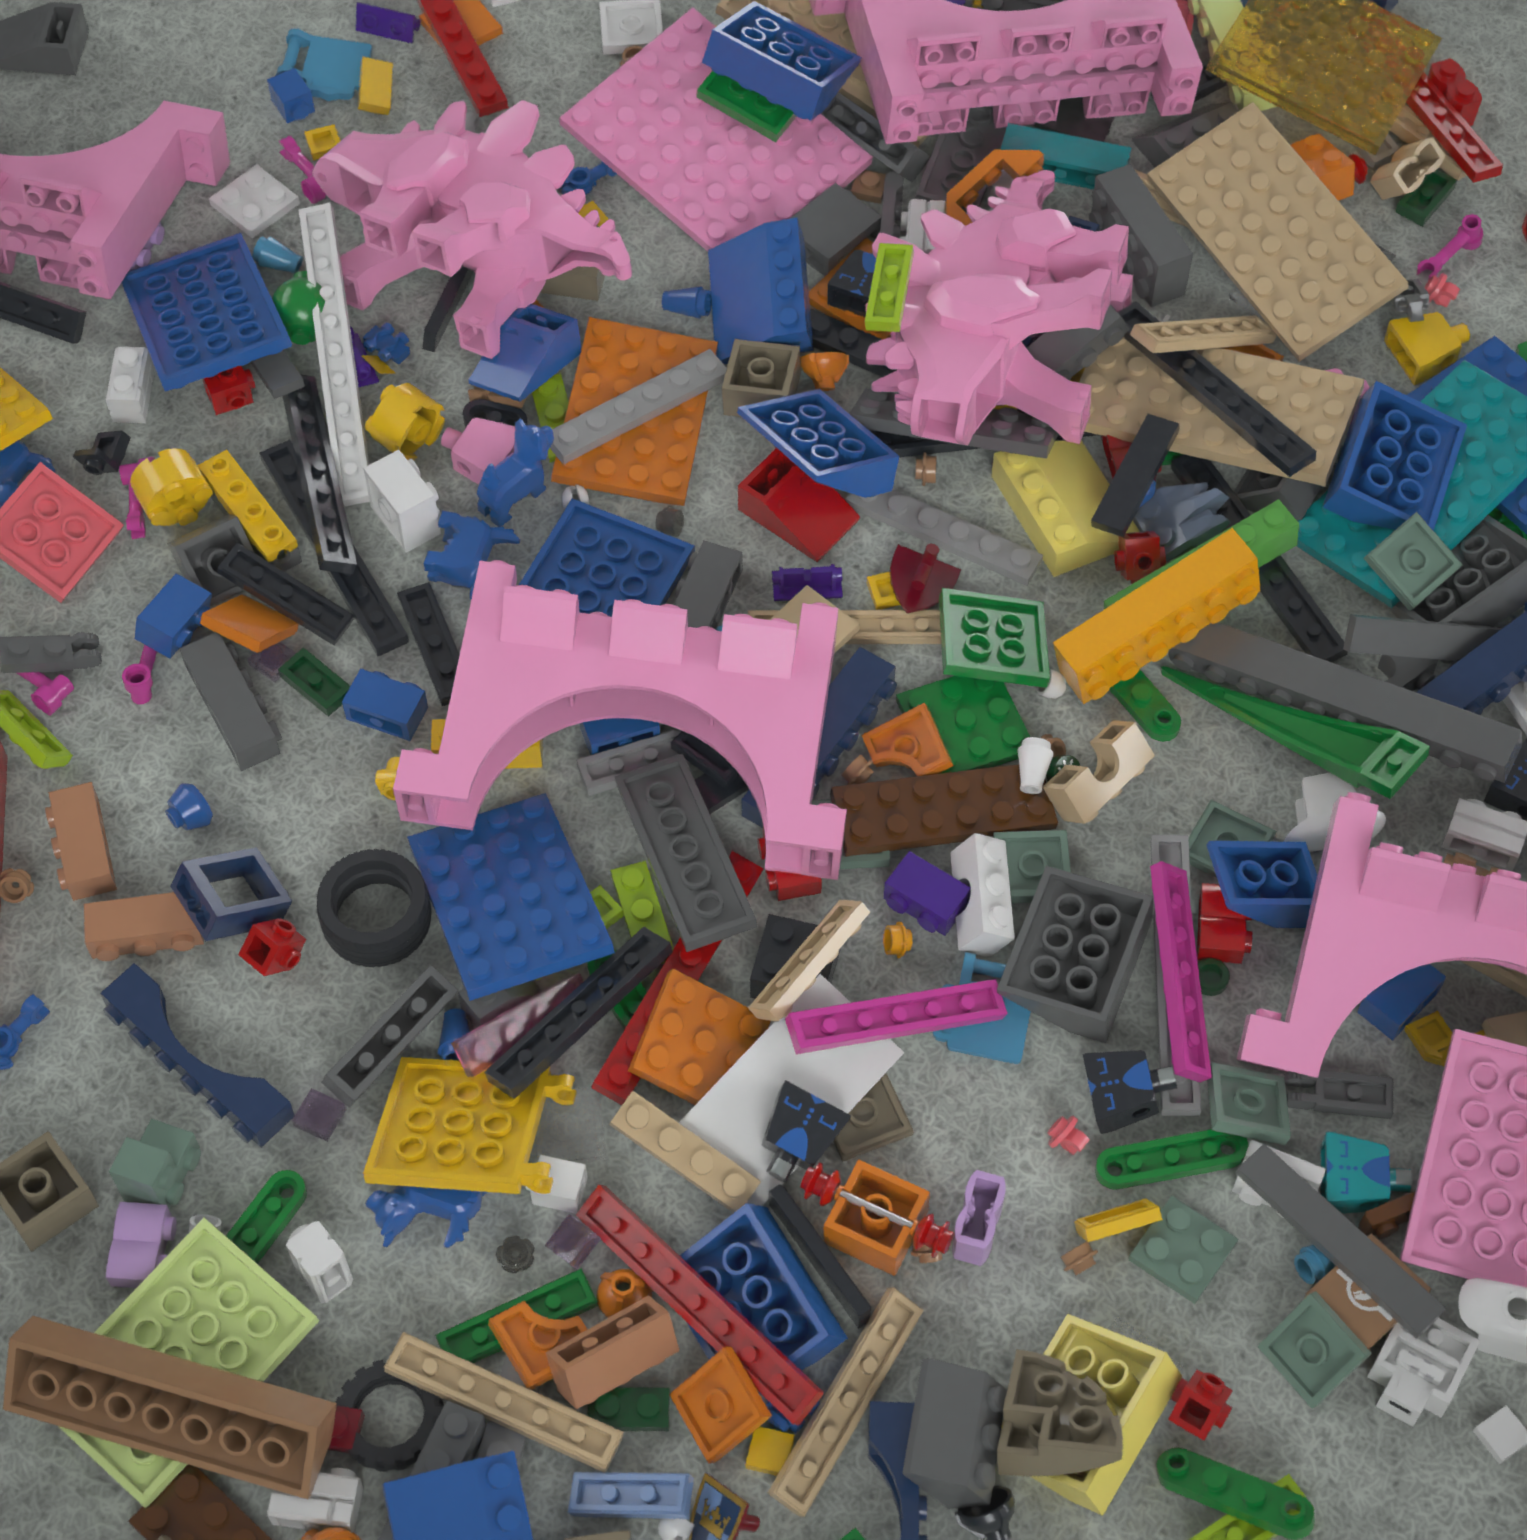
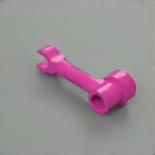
(309, 186)
(1468, 237)
(135, 519)
(138, 677)
(49, 692)

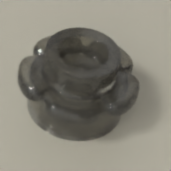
(670, 521)
(519, 1263)

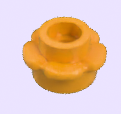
(897, 939)

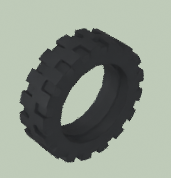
(393, 1457)

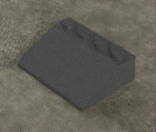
(1486, 585)
(1077, 952)

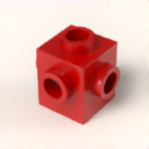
(229, 389)
(1136, 546)
(272, 947)
(1200, 1404)

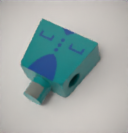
(1359, 1173)

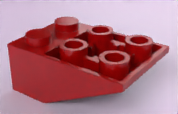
(795, 506)

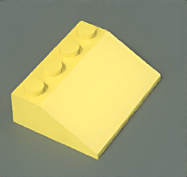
(1056, 503)
(1137, 1389)

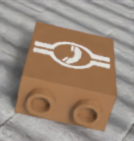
(1354, 1306)

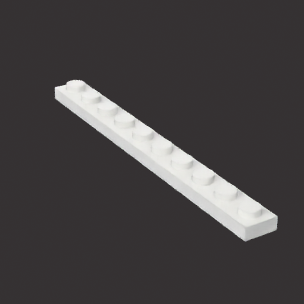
(336, 353)

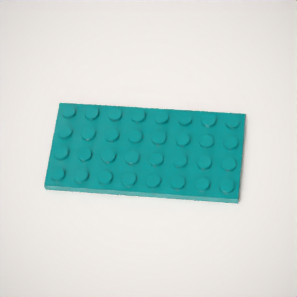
(1485, 472)

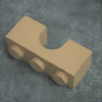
(1120, 757)

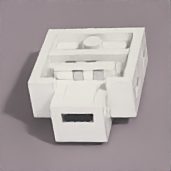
(1422, 1370)

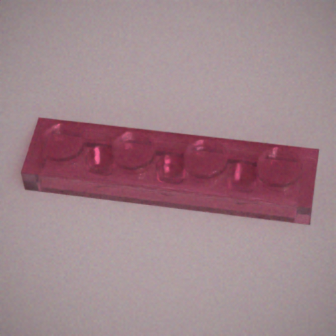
(491, 1040)

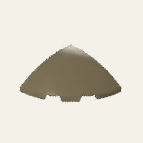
(1055, 1421)

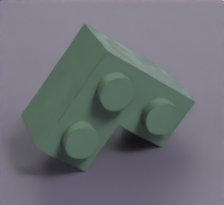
(156, 1165)

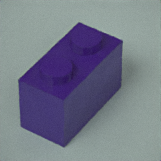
(926, 894)

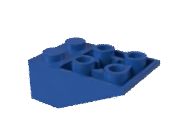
(532, 350)

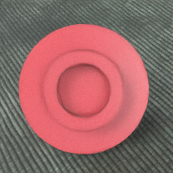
(1441, 290)
(1065, 1134)

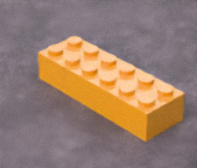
(1158, 616)

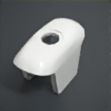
(1316, 807)
(1486, 1309)

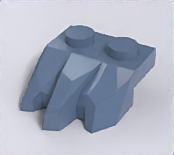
(1183, 516)

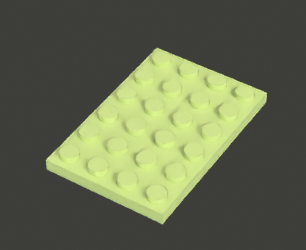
(209, 1309)

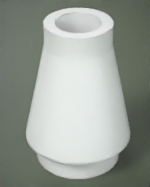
(1034, 762)

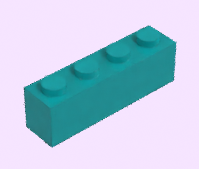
(1071, 158)

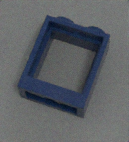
(205, 906)

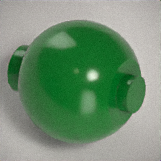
(295, 304)

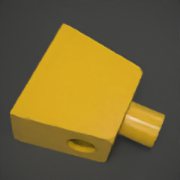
(1425, 345)

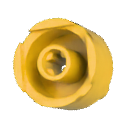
(405, 420)
(170, 488)

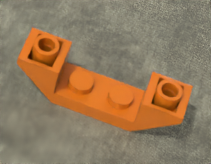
(1014, 162)

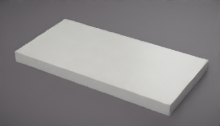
(740, 1104)

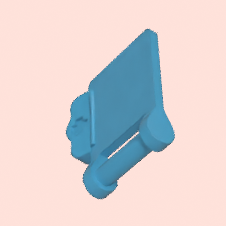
(330, 64)
(993, 1040)

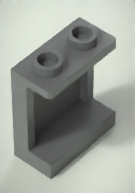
(834, 226)

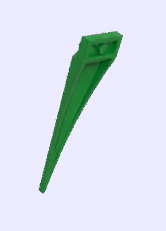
(1350, 750)

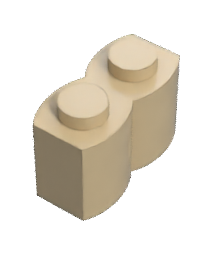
(1407, 168)

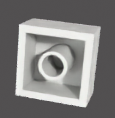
(403, 500)

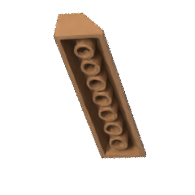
(168, 1406)

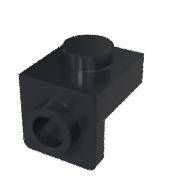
(105, 454)

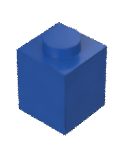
(291, 95)

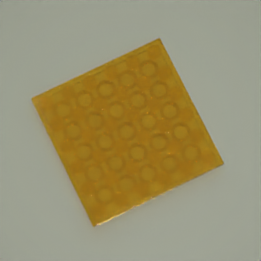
(1328, 63)

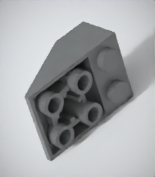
(44, 39)

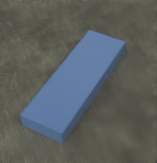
(631, 1495)

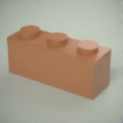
(80, 841)
(138, 926)
(612, 1352)

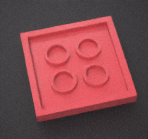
(53, 532)

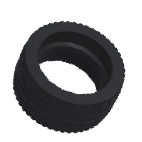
(359, 871)

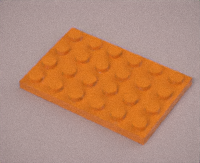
(655, 457)

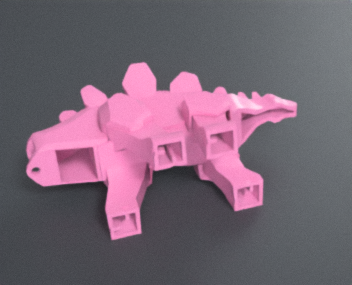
(471, 203)
(986, 293)

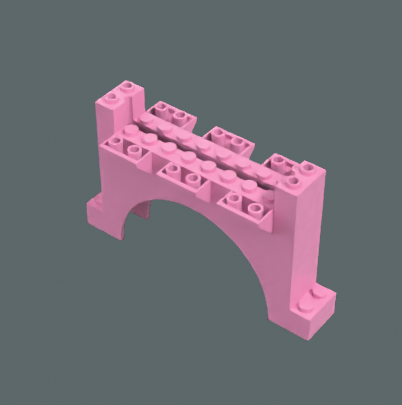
(941, 58)
(99, 205)
(544, 666)
(1374, 920)

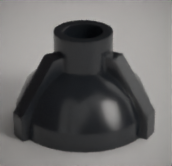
(989, 1520)

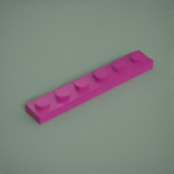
(1180, 972)
(895, 1016)

